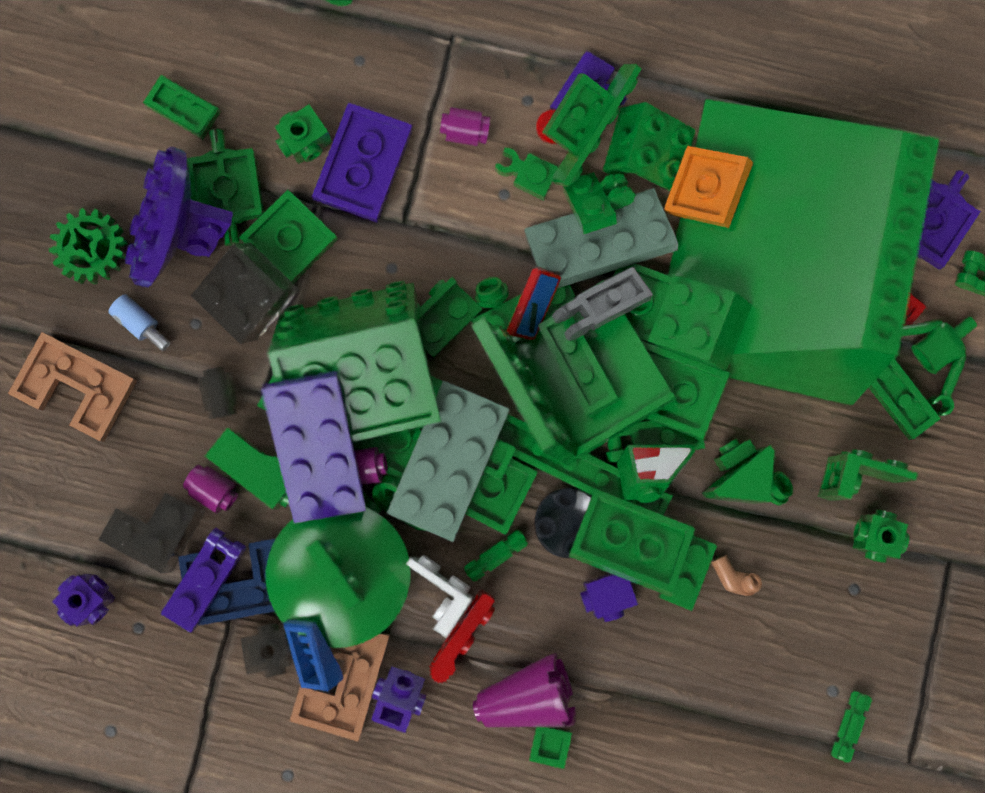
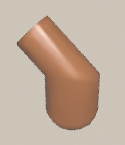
(736, 581)

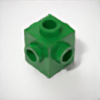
(302, 135)
(868, 536)

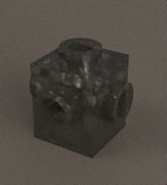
(257, 652)

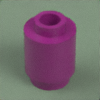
(465, 126)
(371, 465)
(210, 488)

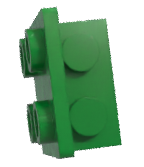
(648, 144)
(845, 471)

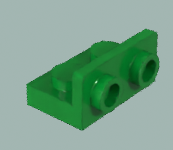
(445, 315)

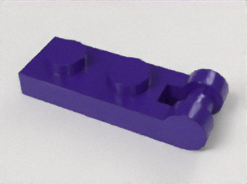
(203, 581)

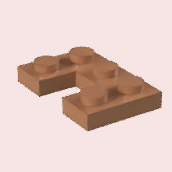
(55, 362)
(347, 708)

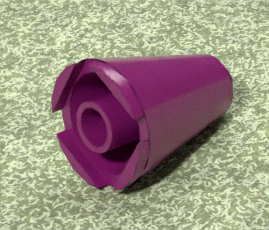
(529, 697)

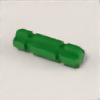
(496, 555)
(851, 726)

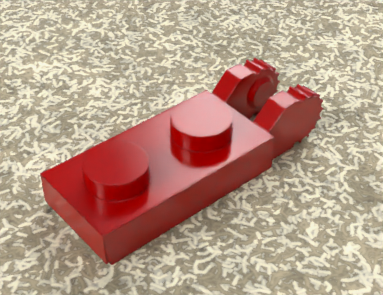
(461, 638)

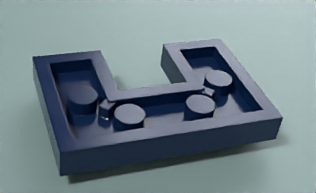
(241, 597)

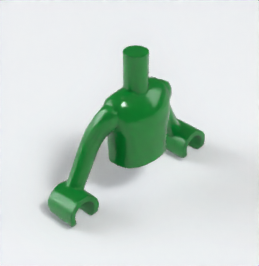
(937, 349)

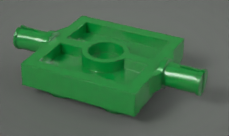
(228, 182)

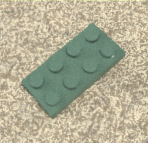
(639, 235)
(448, 462)

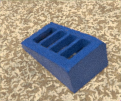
(314, 664)

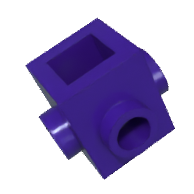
(94, 599)
(398, 699)

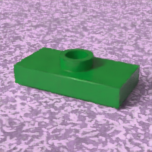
(181, 107)

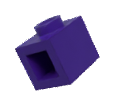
(608, 597)

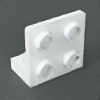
(449, 610)

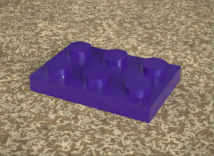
(362, 162)

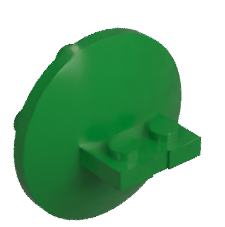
(340, 574)

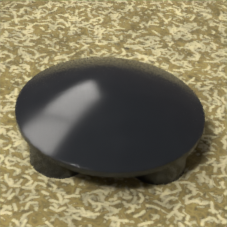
(560, 519)

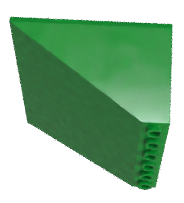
(814, 245)

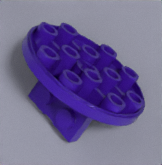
(171, 220)

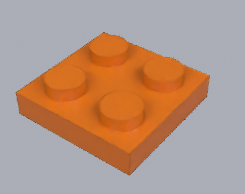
(708, 186)

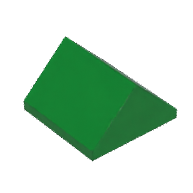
(746, 481)

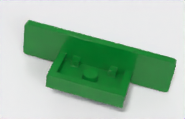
(584, 116)

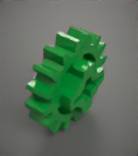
(72, 246)

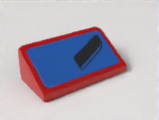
(533, 303)

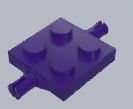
(945, 221)

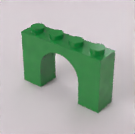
(250, 468)

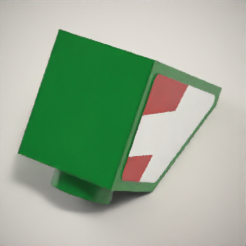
(651, 469)

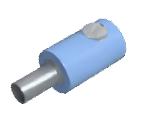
(137, 321)

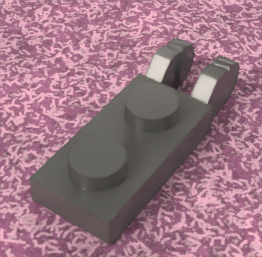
(604, 303)

